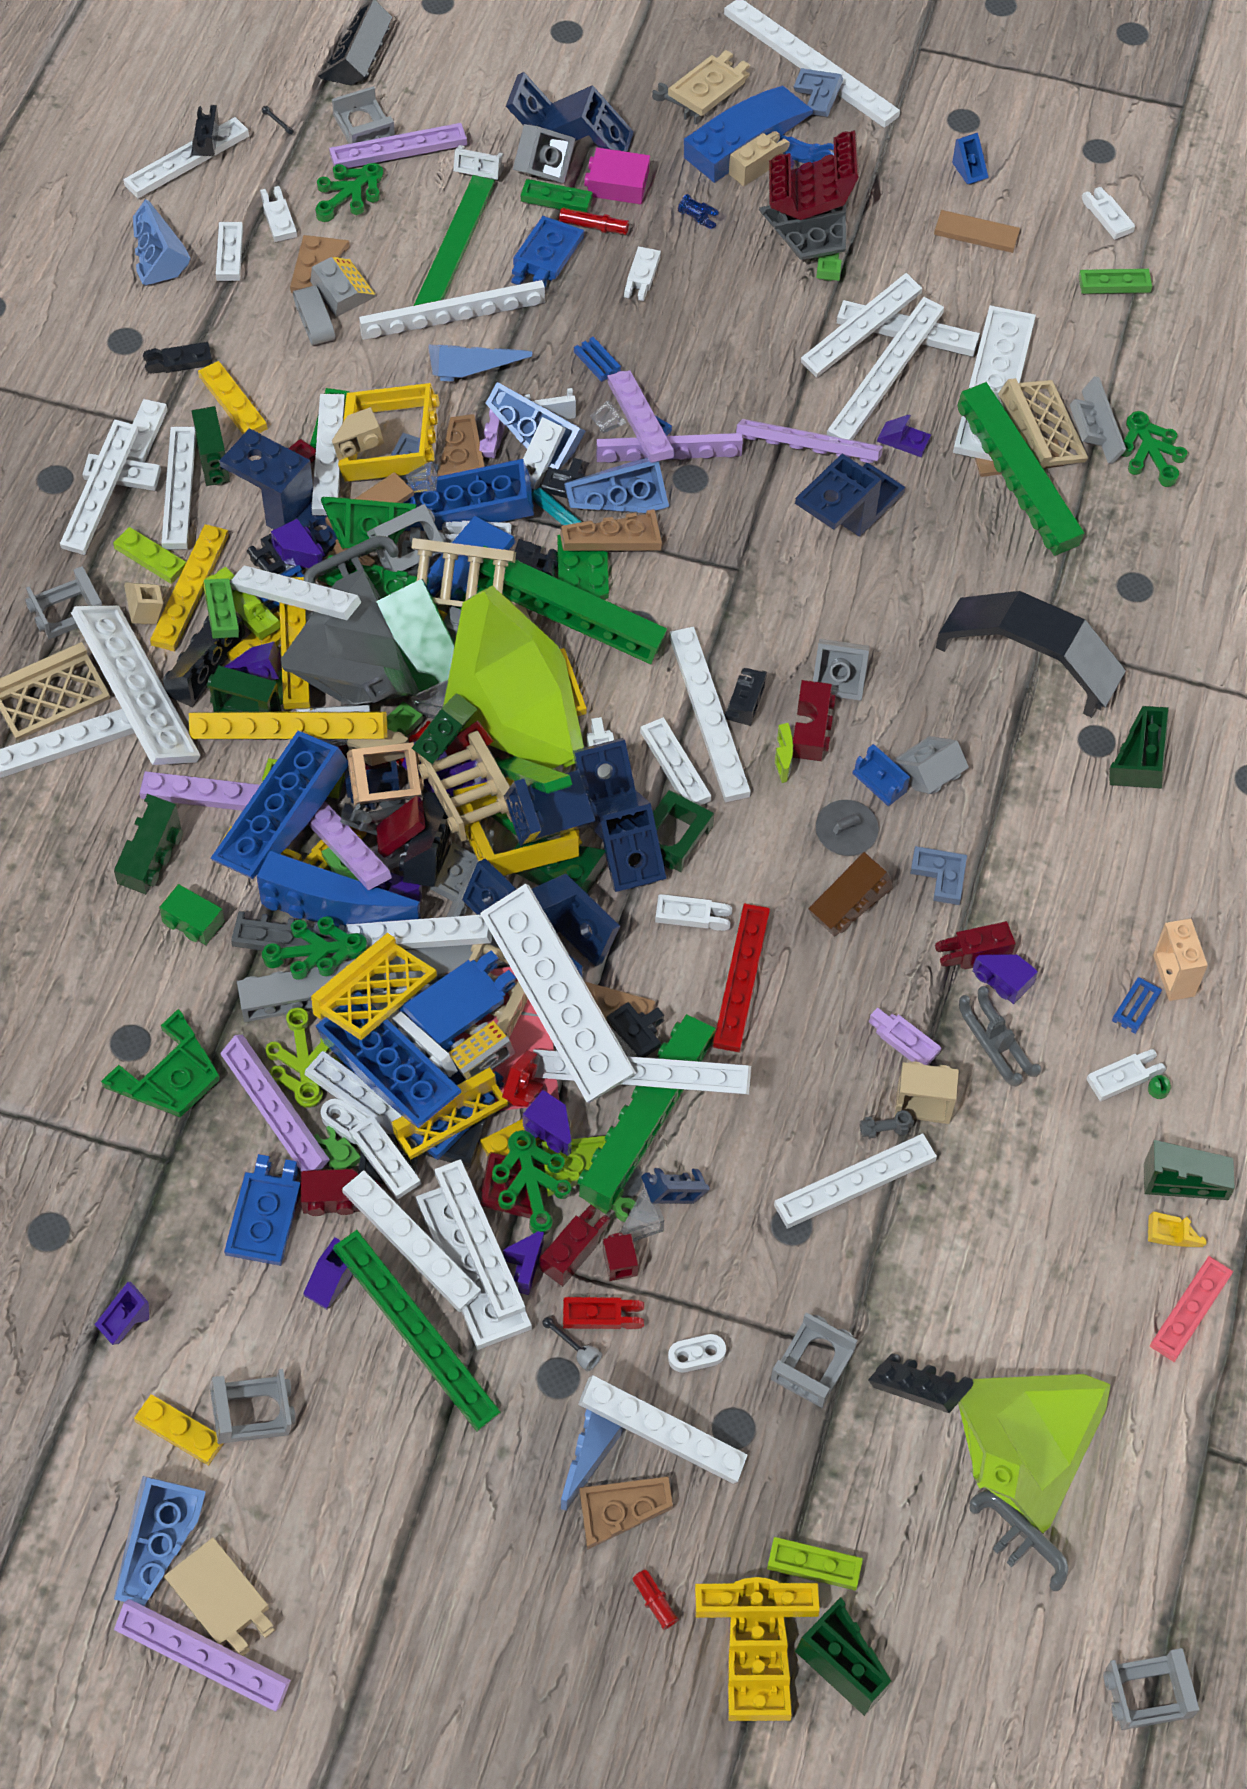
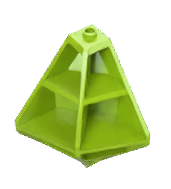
(514, 682)
(1031, 1437)

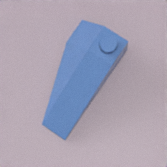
(159, 249)
(459, 361)
(523, 418)
(627, 487)
(591, 1450)
(157, 1530)

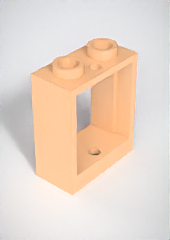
(359, 779)
(1183, 956)

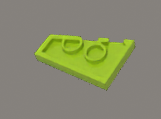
(579, 1159)

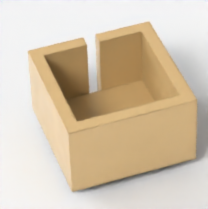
(927, 1091)

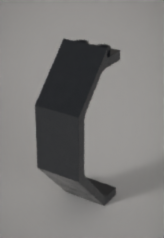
(1044, 630)

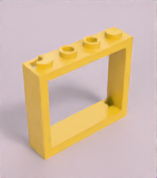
(385, 400)
(521, 858)

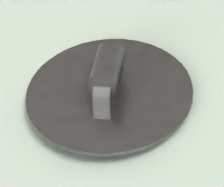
(847, 827)

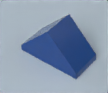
(969, 159)

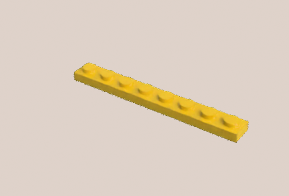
(286, 724)

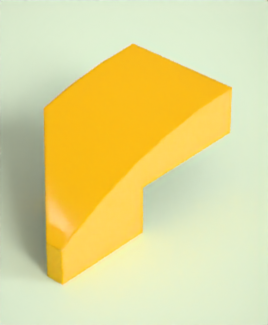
(1172, 1231)

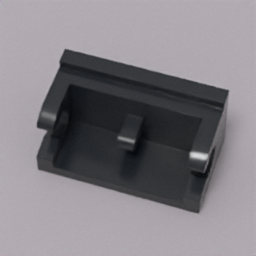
(205, 132)
(746, 696)

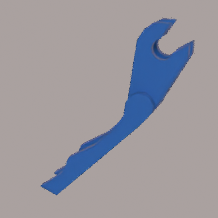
(807, 152)

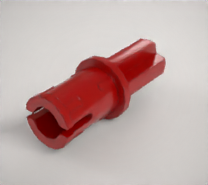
(655, 1599)

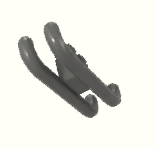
(351, 555)
(997, 1038)
(1022, 1527)

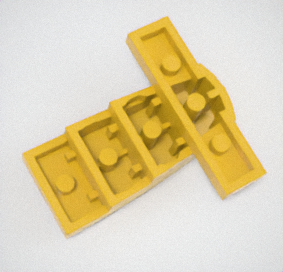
(757, 1641)

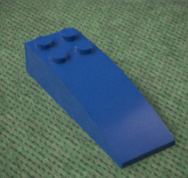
(764, 113)
(488, 492)
(282, 804)
(318, 893)
(391, 1066)

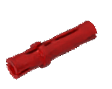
(604, 223)

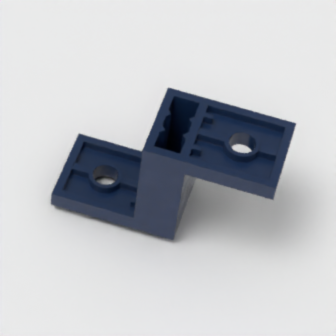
(575, 115)
(283, 481)
(850, 495)
(551, 814)
(622, 817)
(563, 902)

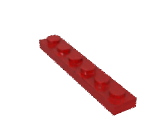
(741, 978)

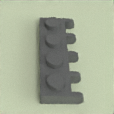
(258, 934)

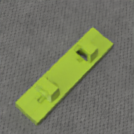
(250, 609)

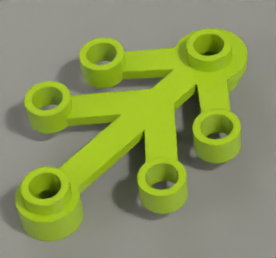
(298, 1064)

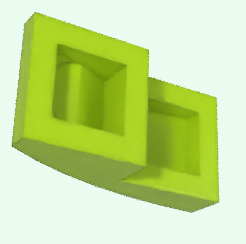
(784, 753)

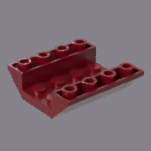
(814, 185)

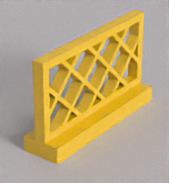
(357, 977)

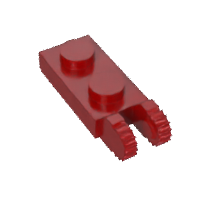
(600, 1313)

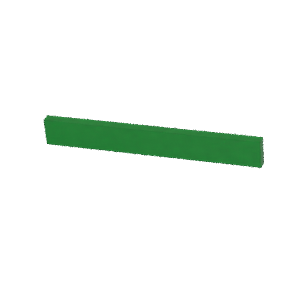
(456, 240)
(536, 775)
(416, 1330)

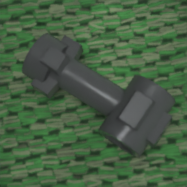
(900, 1124)

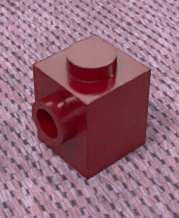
(620, 1256)

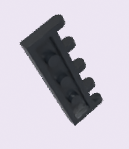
(920, 1385)

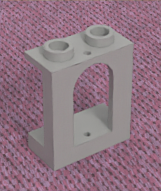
(362, 101)
(418, 514)
(41, 601)
(814, 1328)
(274, 1387)
(1172, 1664)

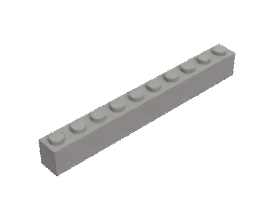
(280, 992)

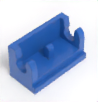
(881, 775)

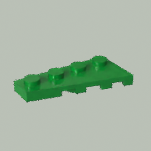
(384, 580)

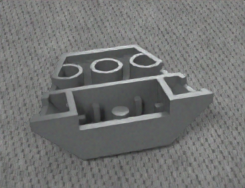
(812, 236)

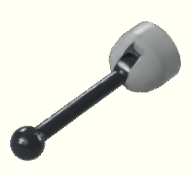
(586, 1356)

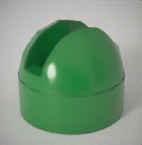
(1154, 1087)

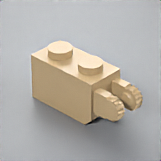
(753, 158)

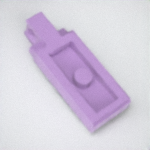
(493, 436)
(904, 1037)

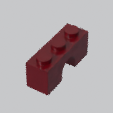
(810, 738)

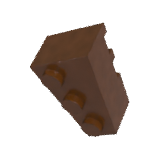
(851, 895)

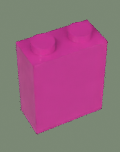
(618, 175)

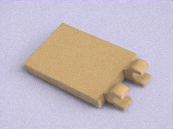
(709, 83)
(219, 1596)

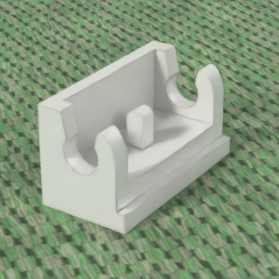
(478, 163)
(562, 406)

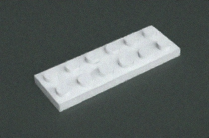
(479, 1313)

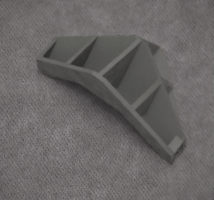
(351, 657)

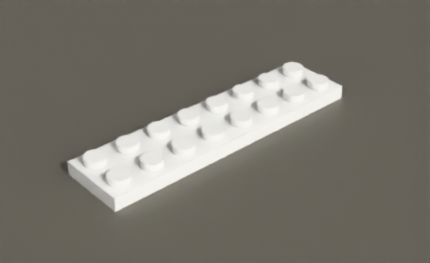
(998, 359)
(135, 685)
(558, 993)

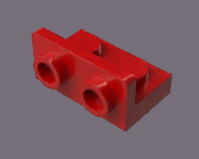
(520, 1086)

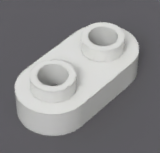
(348, 1117)
(695, 1350)

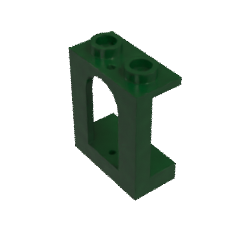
(696, 816)

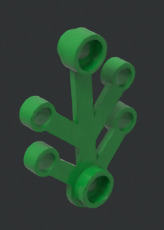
(369, 173)
(1139, 424)
(346, 947)
(531, 1177)

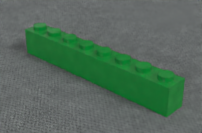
(1020, 469)
(577, 609)
(641, 1119)

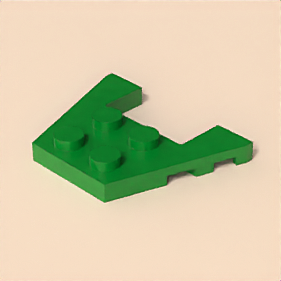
(176, 1080)

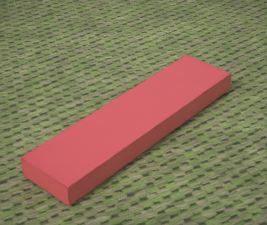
(1191, 1309)

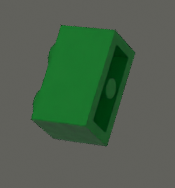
(191, 915)

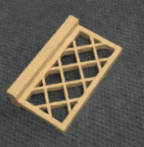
(1020, 413)
(44, 671)

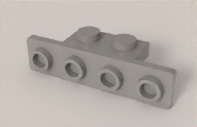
(1097, 421)
(455, 875)

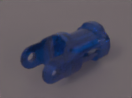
(698, 211)

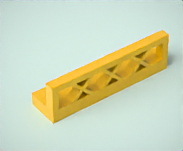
(470, 1090)

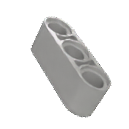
(313, 315)

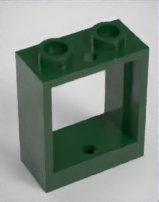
(210, 445)
(242, 692)
(444, 728)

